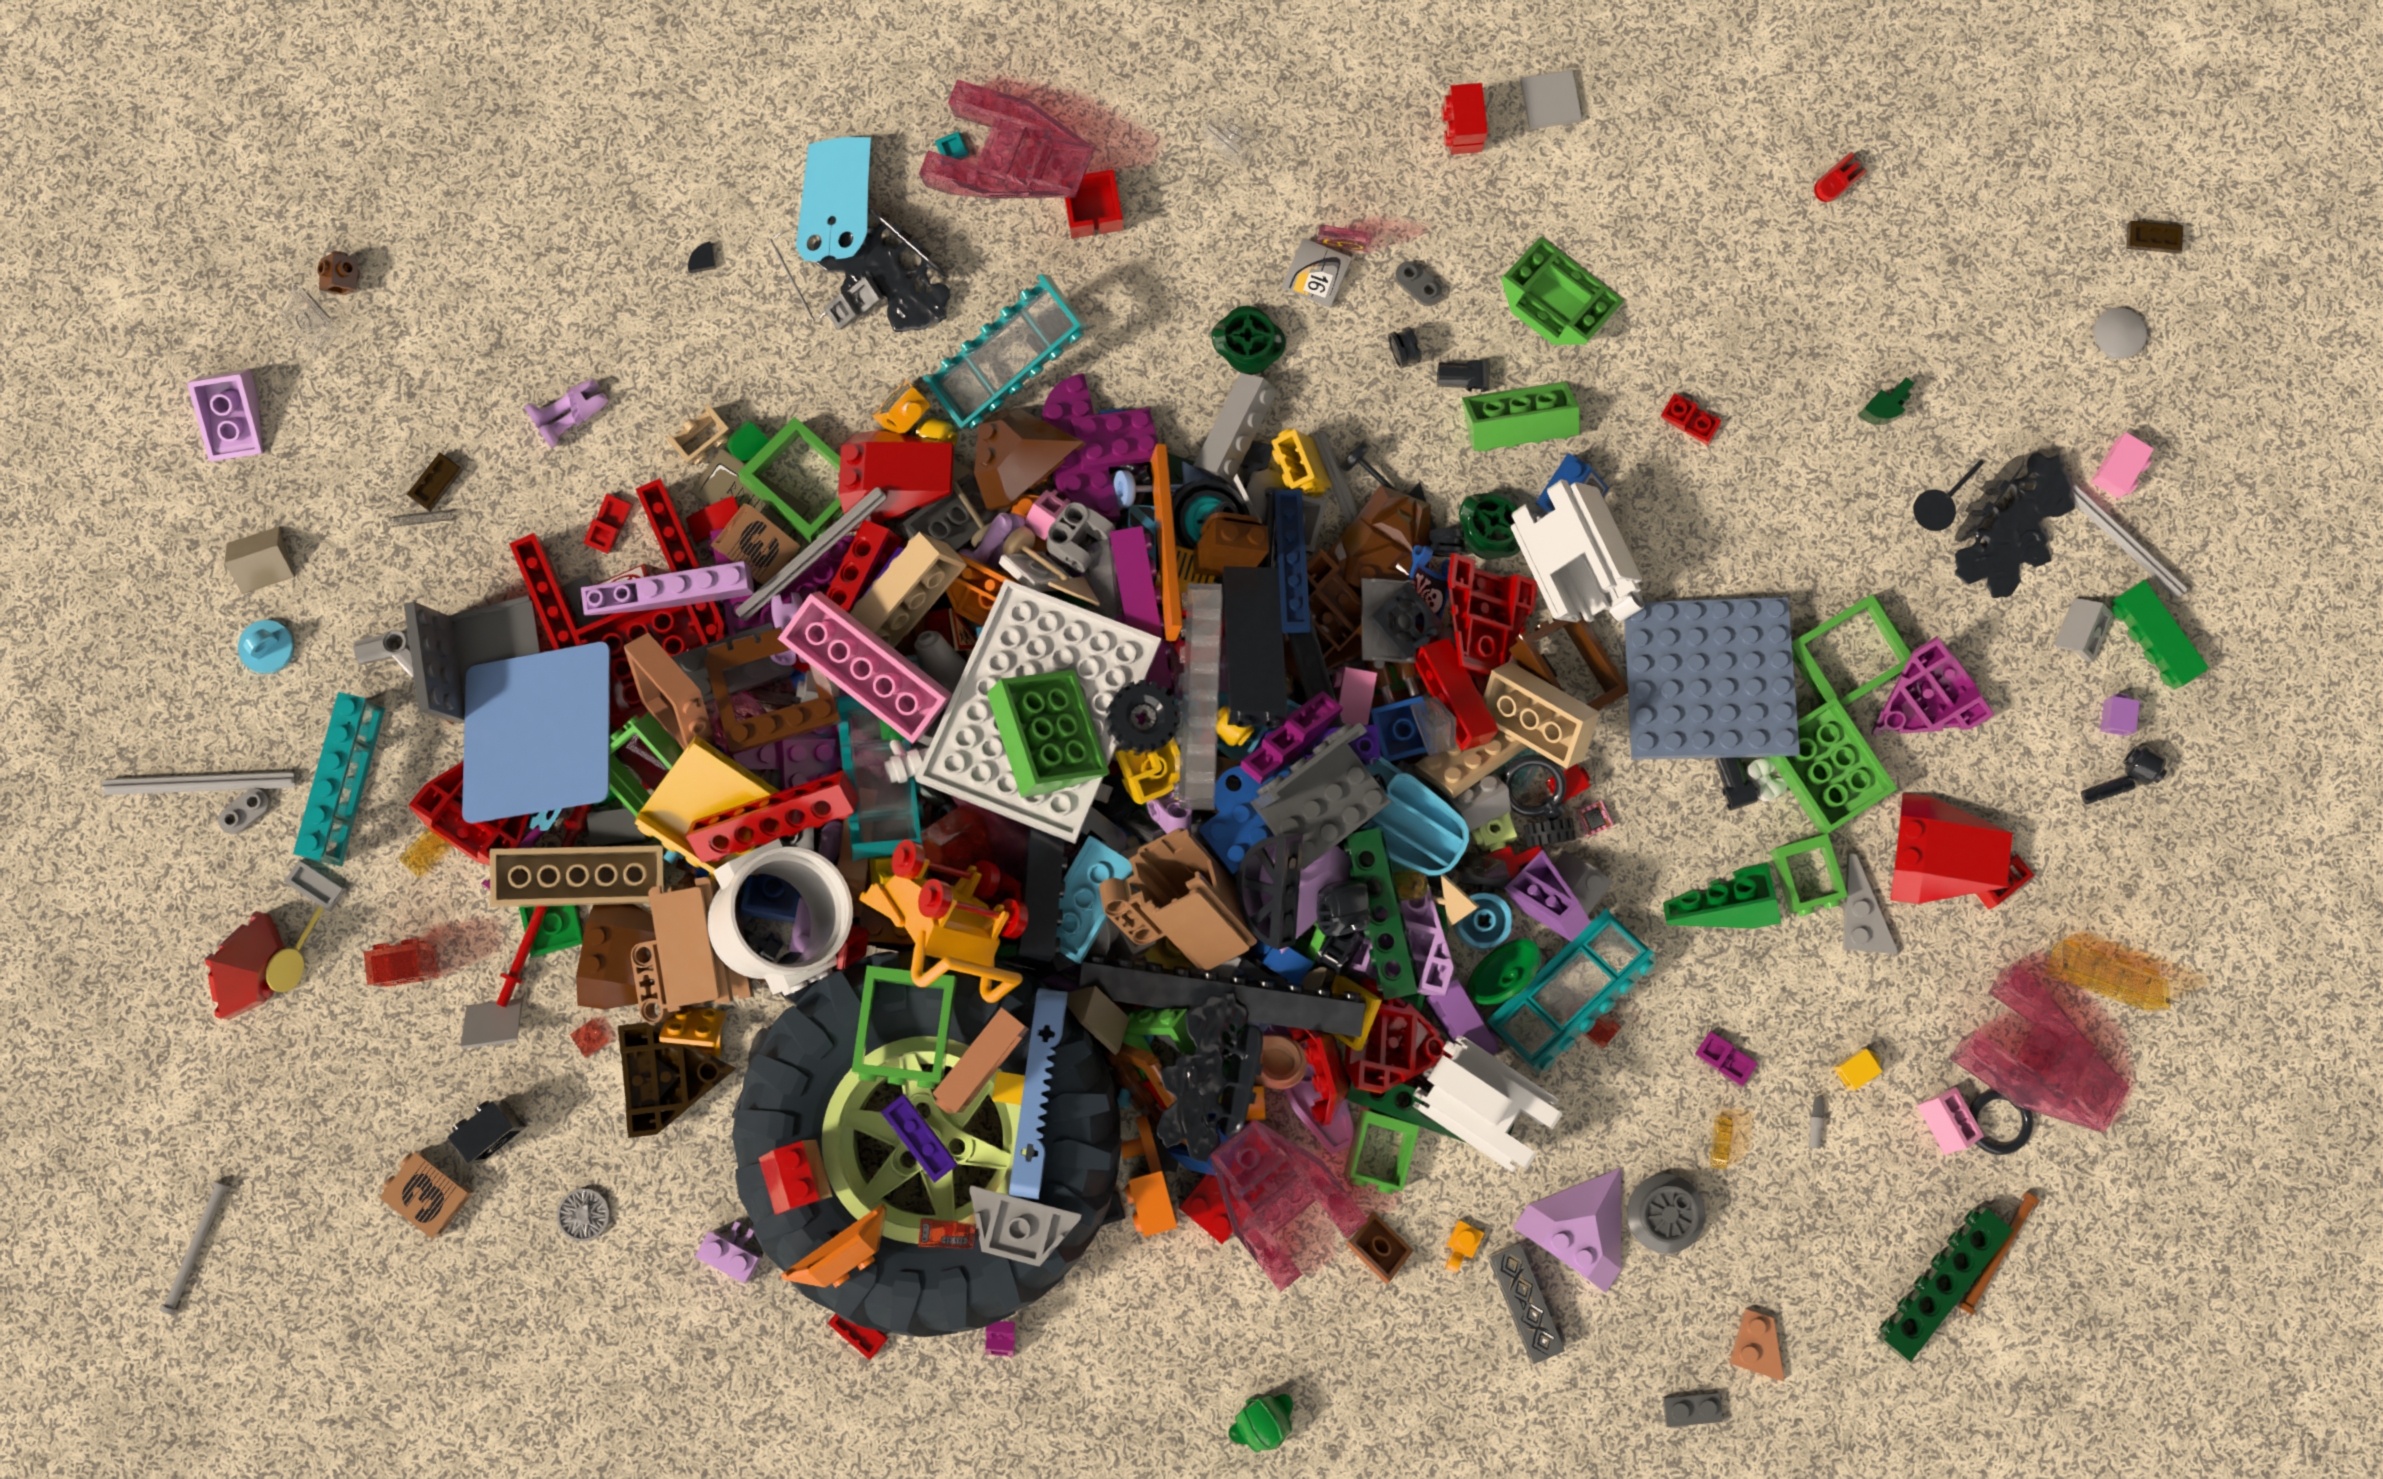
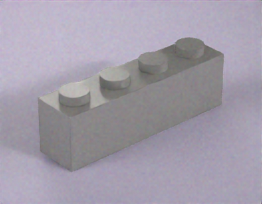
(1235, 428)

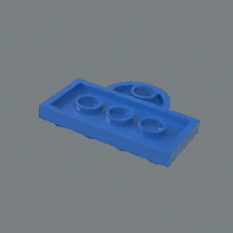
(1237, 823)

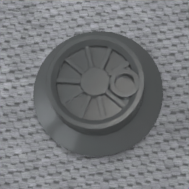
(1666, 1213)

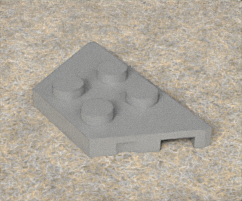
(1018, 1226)

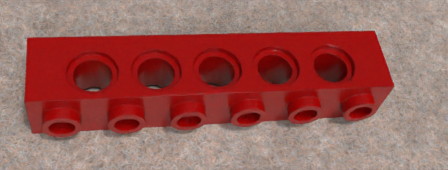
(859, 568)
(706, 832)

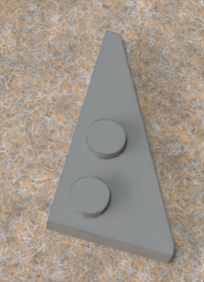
(1863, 921)

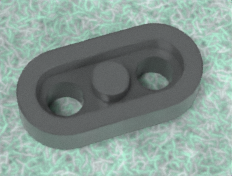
(1416, 284)

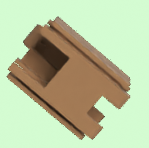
(1181, 897)
(682, 955)

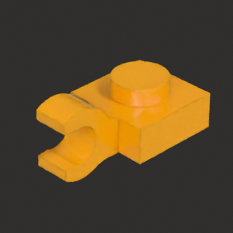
(1463, 1241)

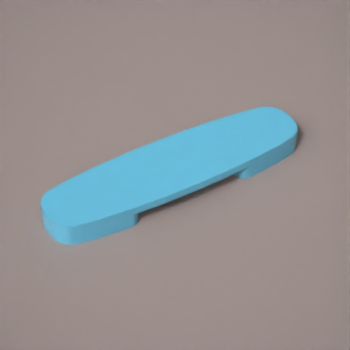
(1417, 823)

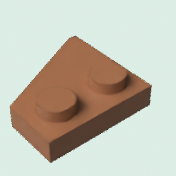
(1758, 1346)

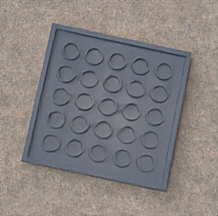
(1711, 679)

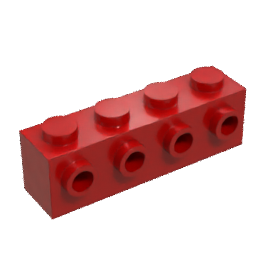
(1453, 686)

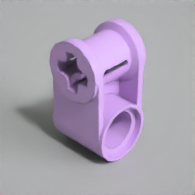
(1168, 813)

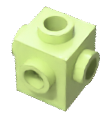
(1496, 841)

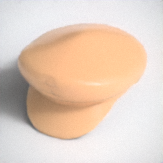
(1282, 1062)

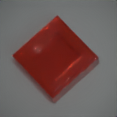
(589, 1038)

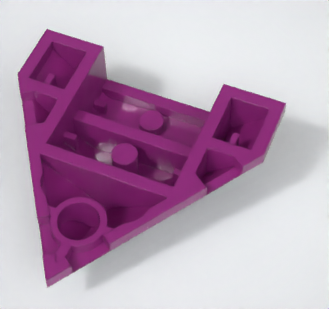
(1933, 694)

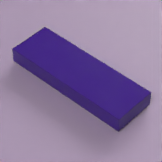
(919, 1138)

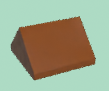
(1379, 1247)

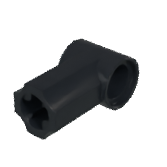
(1469, 375)
(1736, 787)

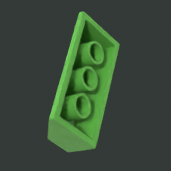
(1521, 416)

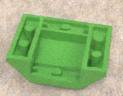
(1557, 296)

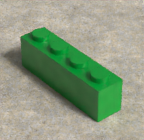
(2158, 635)

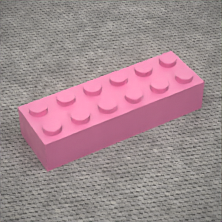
(865, 666)

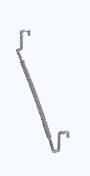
(791, 278)

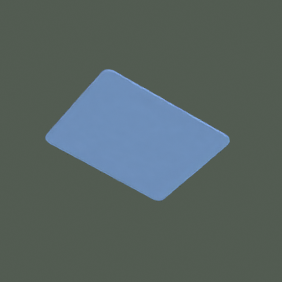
(537, 733)

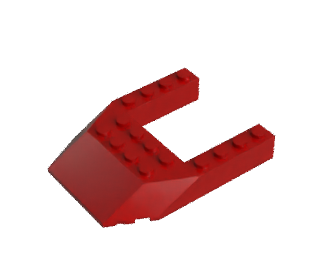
(671, 627)

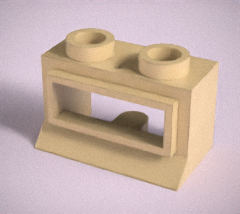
(692, 429)

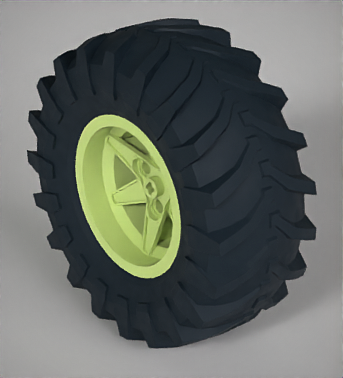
(808, 1092)

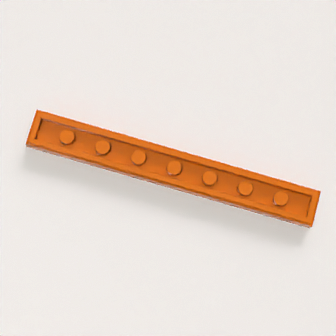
(1166, 543)

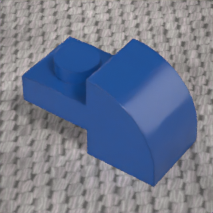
(1290, 965)

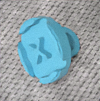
(266, 646)

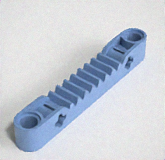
(1027, 1175)

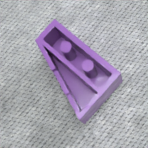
(1547, 898)
(1461, 1018)

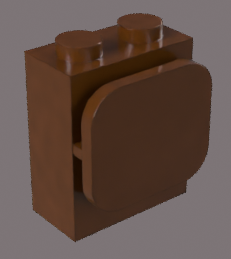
(1230, 541)

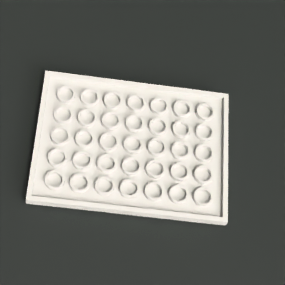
(1021, 638)

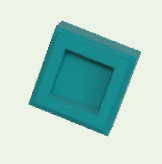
(952, 146)

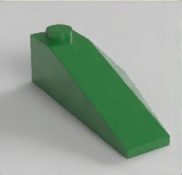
(1738, 903)

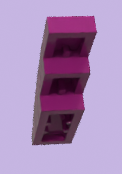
(1289, 740)

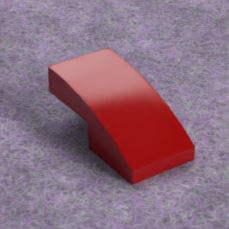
(712, 518)
(608, 524)

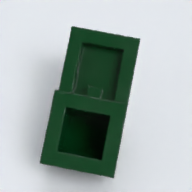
(1887, 408)

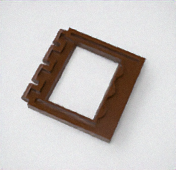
(772, 725)
(1129, 1079)

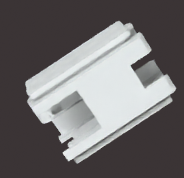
(1579, 555)
(1482, 1099)

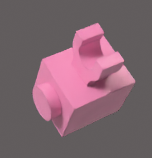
(1044, 513)

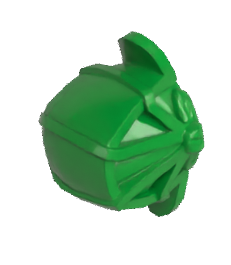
(1263, 1422)

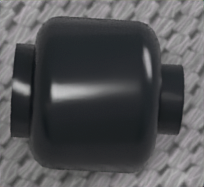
(2145, 765)

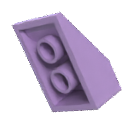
(227, 414)

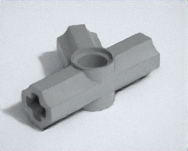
(381, 648)

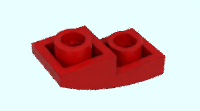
(1690, 419)

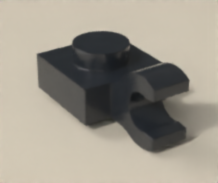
(1256, 459)

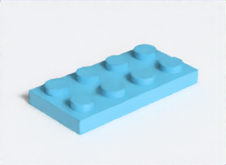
(1082, 901)

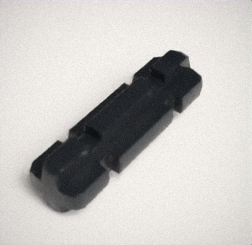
(2107, 790)

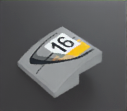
(1316, 272)

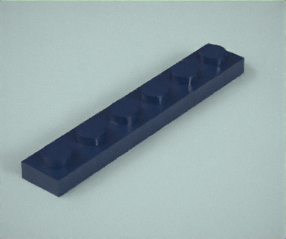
(1292, 561)

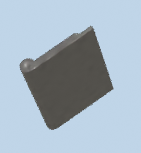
(1374, 645)

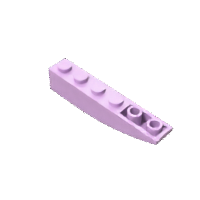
(669, 589)

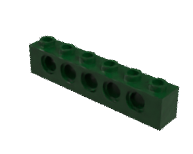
(1389, 983)
(1387, 1105)
(1993, 1234)

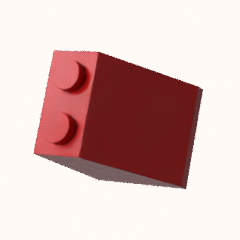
(795, 1176)

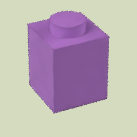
(2120, 715)

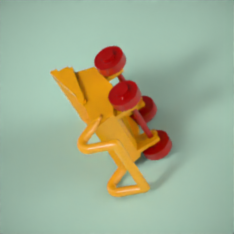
(950, 919)

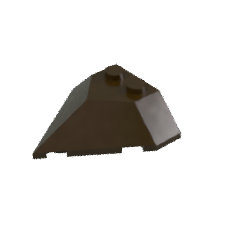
(662, 1078)

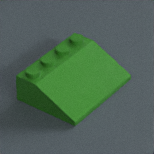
(1046, 732)
(1835, 769)

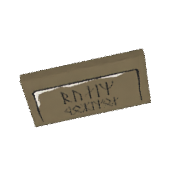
(722, 481)

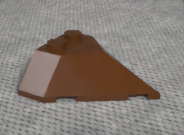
(1017, 454)

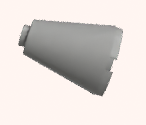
(939, 660)

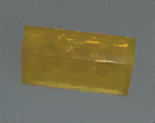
(2108, 977)

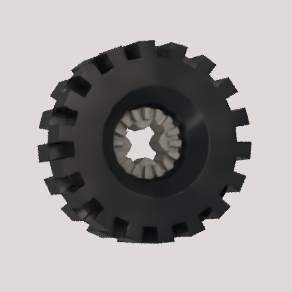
(1158, 710)

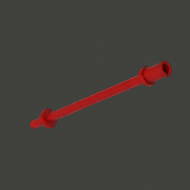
(574, 827)

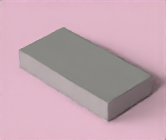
(315, 885)

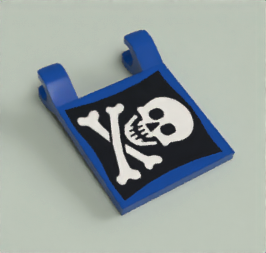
(1429, 584)

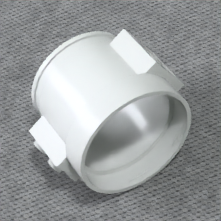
(825, 897)

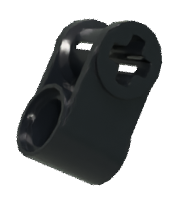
(1342, 949)

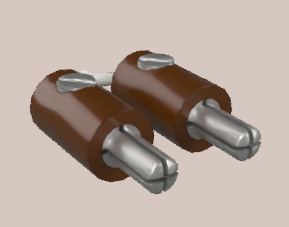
(1404, 672)

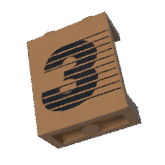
(757, 543)
(425, 1195)

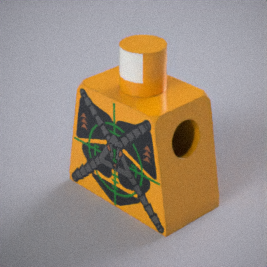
(902, 408)

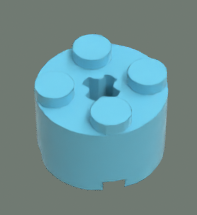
(1498, 923)

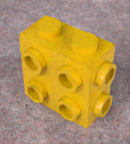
(1300, 463)

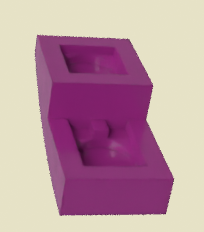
(1726, 1059)
(1000, 1339)

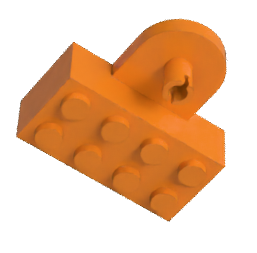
(1149, 1189)

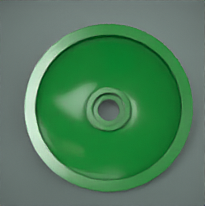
(1505, 972)

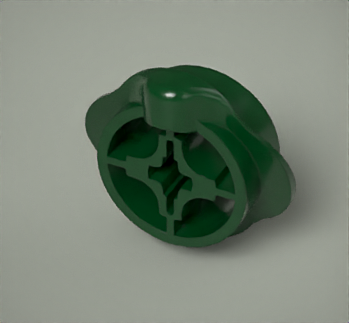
(1272, 342)
(1474, 515)

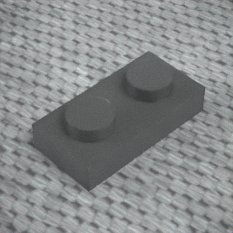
(1692, 1409)

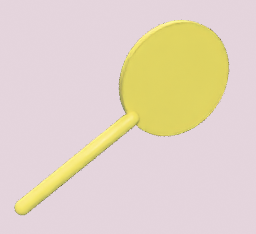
(288, 964)

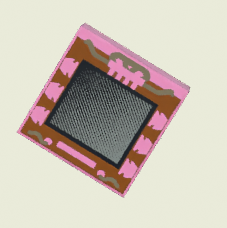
(1594, 818)

